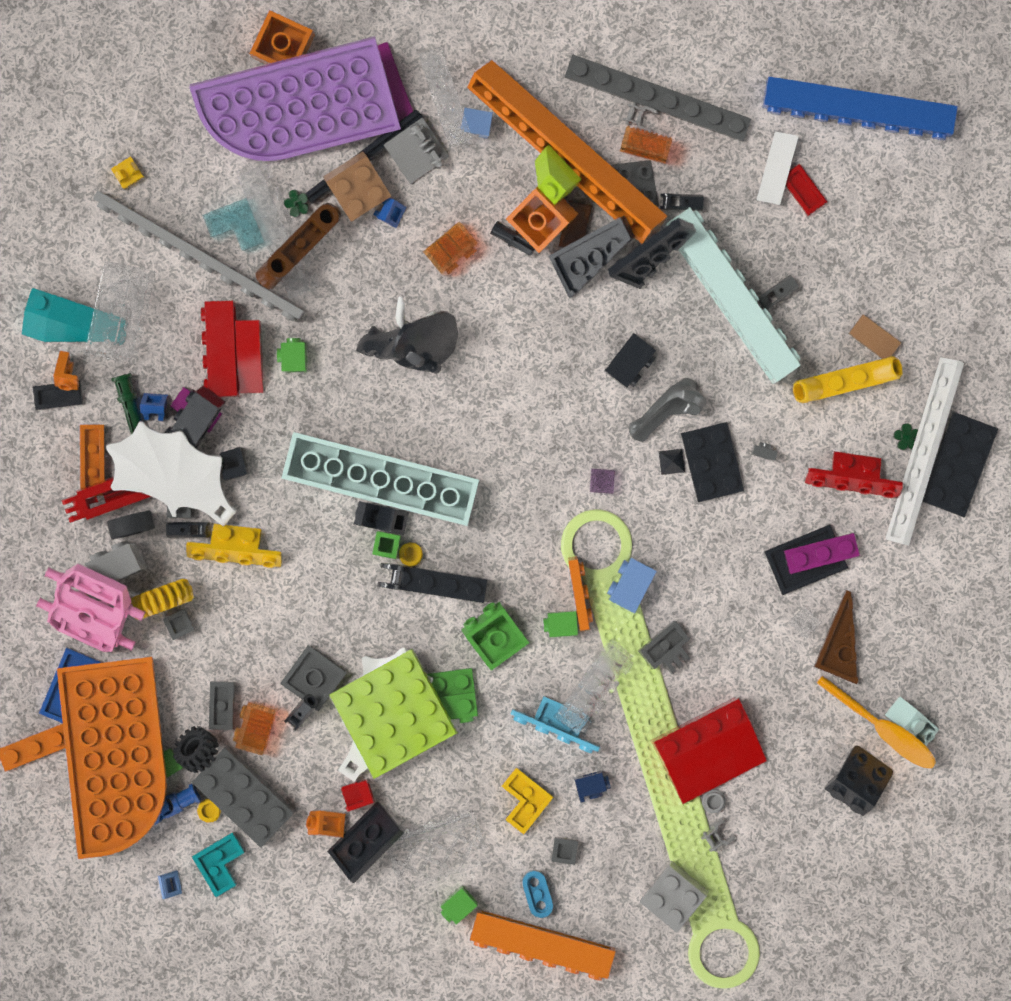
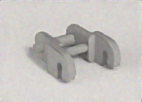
(633, 107)
(714, 827)

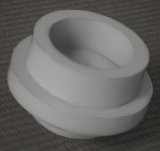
(713, 801)

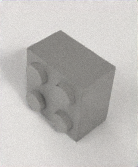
(118, 564)
(674, 896)

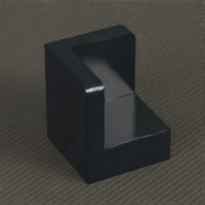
(233, 463)

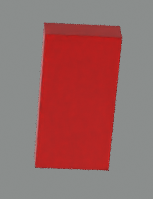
(804, 190)

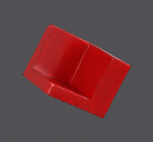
(357, 795)

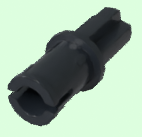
(512, 238)

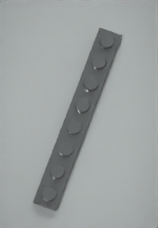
(658, 98)

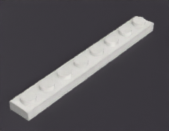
(924, 451)

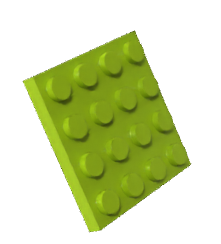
(393, 713)

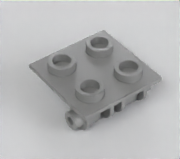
(416, 150)

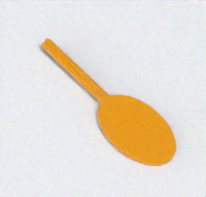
(894, 735)

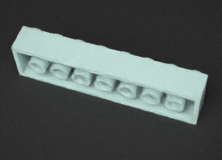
(737, 301)
(380, 479)

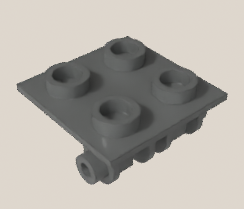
(641, 177)

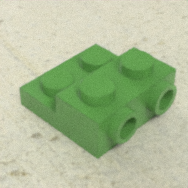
(494, 635)
(456, 693)

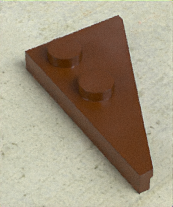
(838, 649)

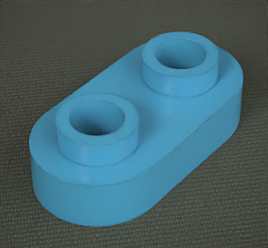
(537, 893)

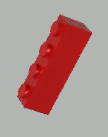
(220, 348)

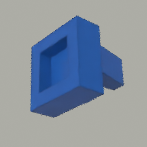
(391, 212)
(153, 404)

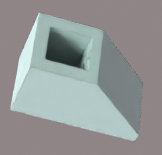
(912, 720)

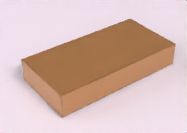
(874, 337)

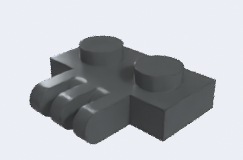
(666, 648)

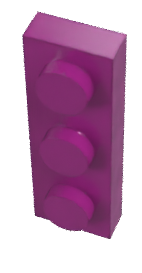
(821, 553)

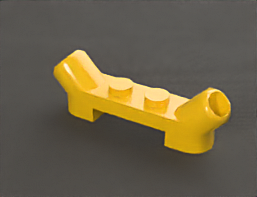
(847, 379)

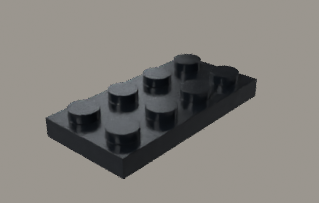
(959, 464)

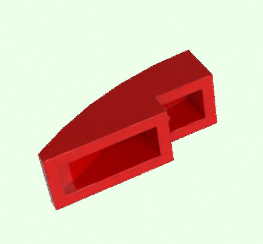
(249, 356)

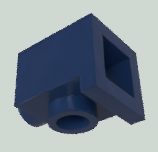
(592, 785)

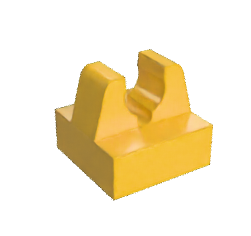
(127, 173)

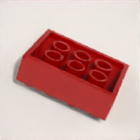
(709, 750)

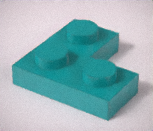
(212, 863)

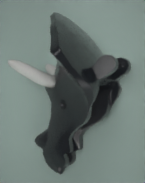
(414, 344)

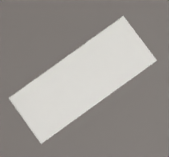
(777, 168)

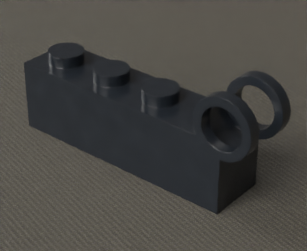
(435, 583)

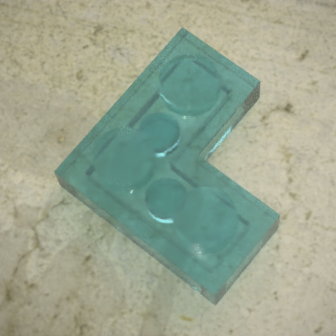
(235, 217)

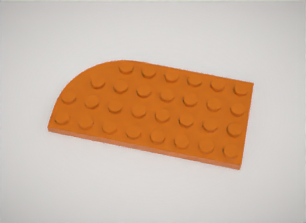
(112, 753)

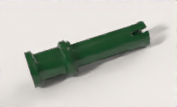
(128, 399)

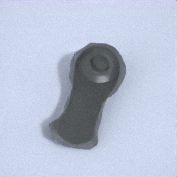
(678, 399)

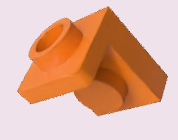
(63, 373)
(326, 823)

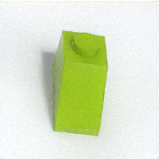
(554, 175)

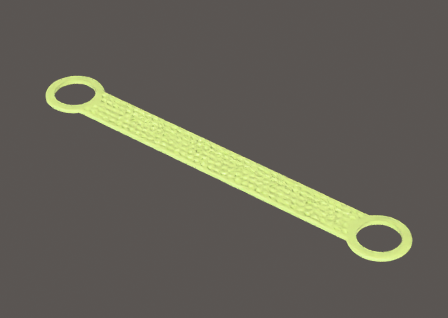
(648, 716)

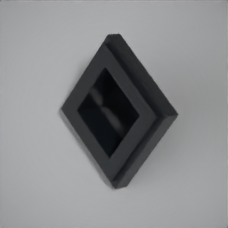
(671, 461)

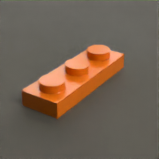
(91, 455)
(580, 593)
(32, 747)

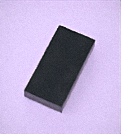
(53, 397)

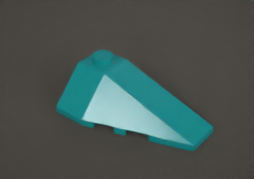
(56, 318)

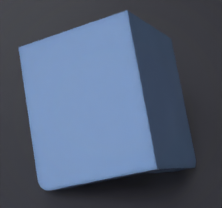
(478, 121)

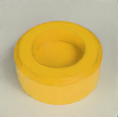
(410, 554)
(208, 811)

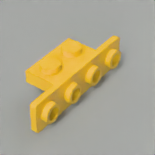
(234, 545)

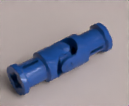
(179, 801)

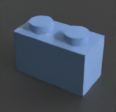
(631, 585)

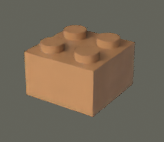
(357, 186)

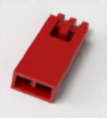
(114, 500)

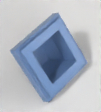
(165, 884)

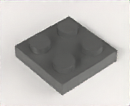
(314, 676)

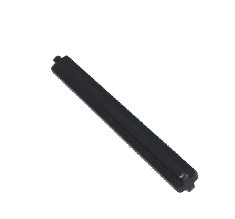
(370, 151)

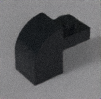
(381, 518)

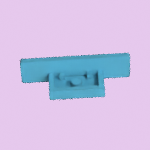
(545, 722)

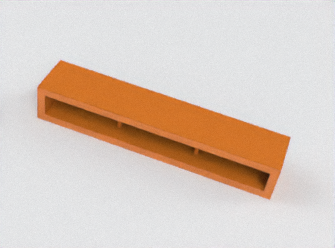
(542, 944)

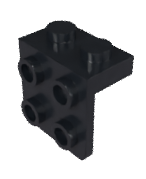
(860, 781)

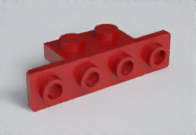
(854, 474)

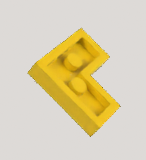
(531, 799)

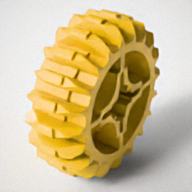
(163, 597)

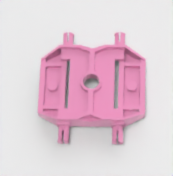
(105, 623)

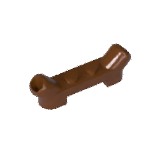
(298, 245)

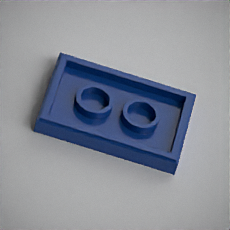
(52, 706)

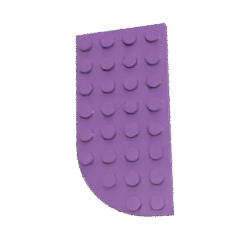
(299, 103)

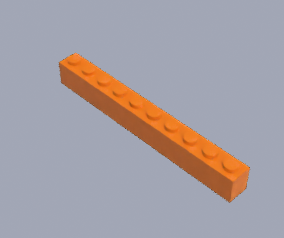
(543, 128)

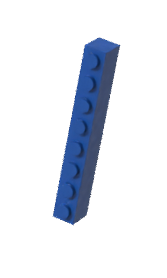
(859, 107)

